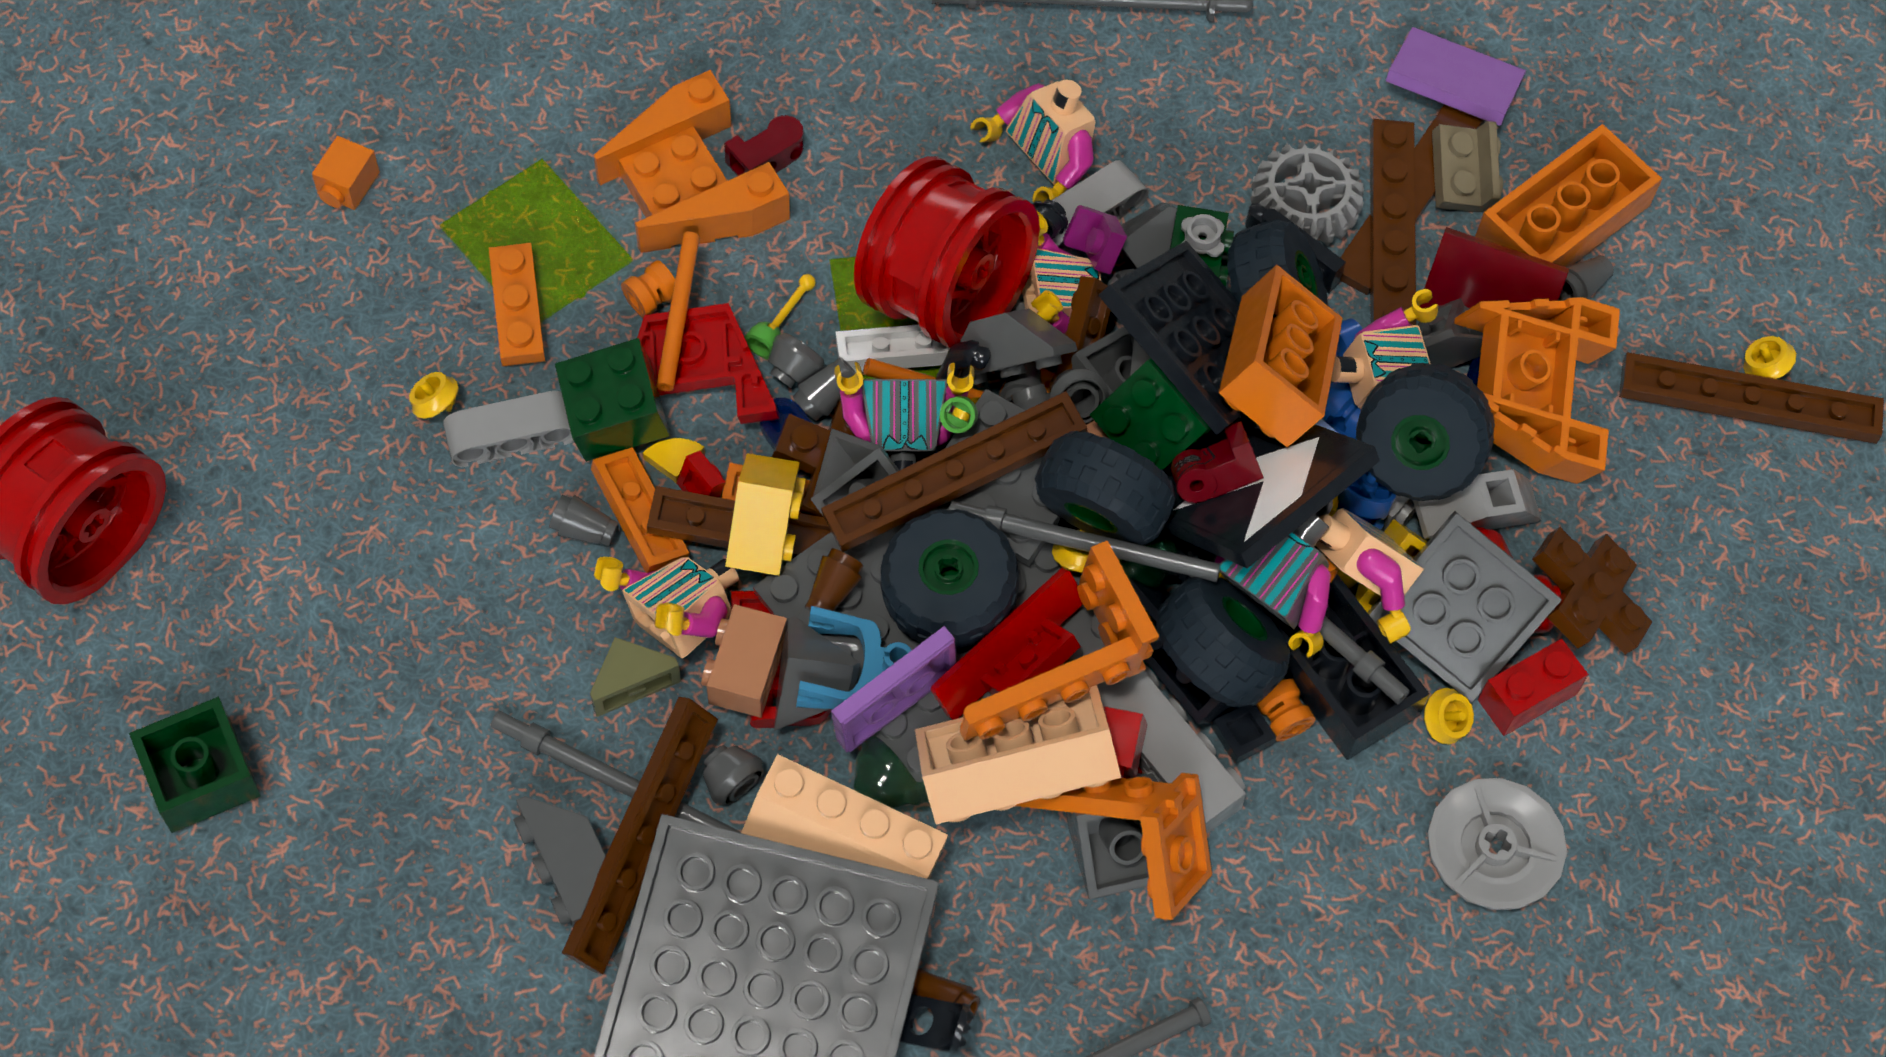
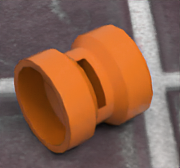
(649, 289)
(1286, 711)

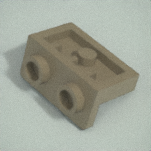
(1466, 167)

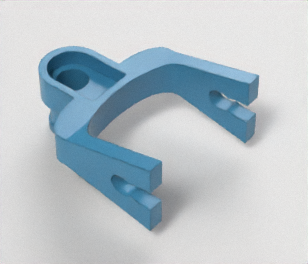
(875, 658)

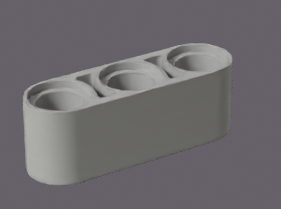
(1108, 190)
(507, 427)

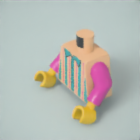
(1050, 129)
(1054, 280)
(1384, 348)
(1374, 560)
(673, 604)

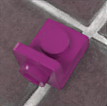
(1097, 235)

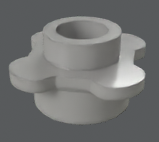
(1204, 226)

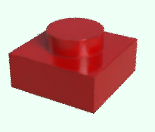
(700, 476)

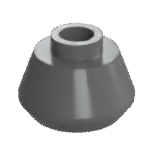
(793, 360)
(1085, 389)
(731, 773)

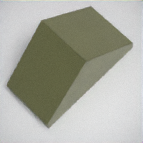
(630, 675)

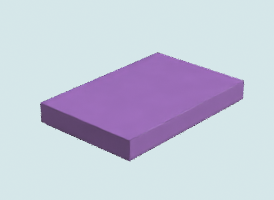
(1455, 76)
(893, 690)

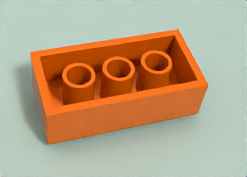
(1573, 201)
(1281, 364)

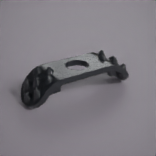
(947, 1026)

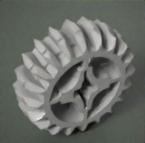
(1319, 183)

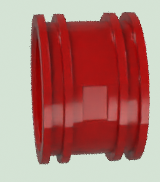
(945, 250)
(72, 499)

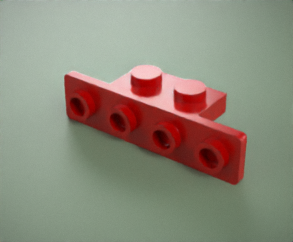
(1016, 649)

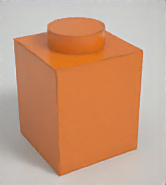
(345, 173)

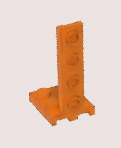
(1123, 629)
(1171, 829)

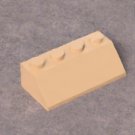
(1022, 763)
(829, 818)

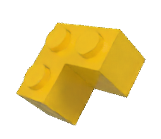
(764, 503)

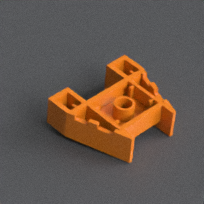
(679, 179)
(1530, 377)

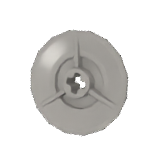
(1530, 851)

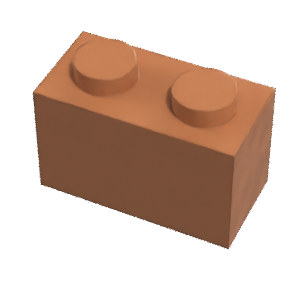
(745, 660)

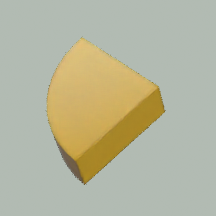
(670, 455)

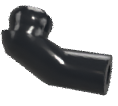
(963, 356)

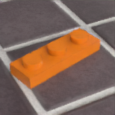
(516, 304)
(630, 498)

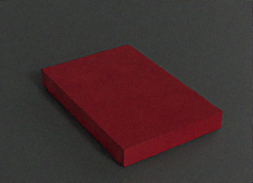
(1489, 272)

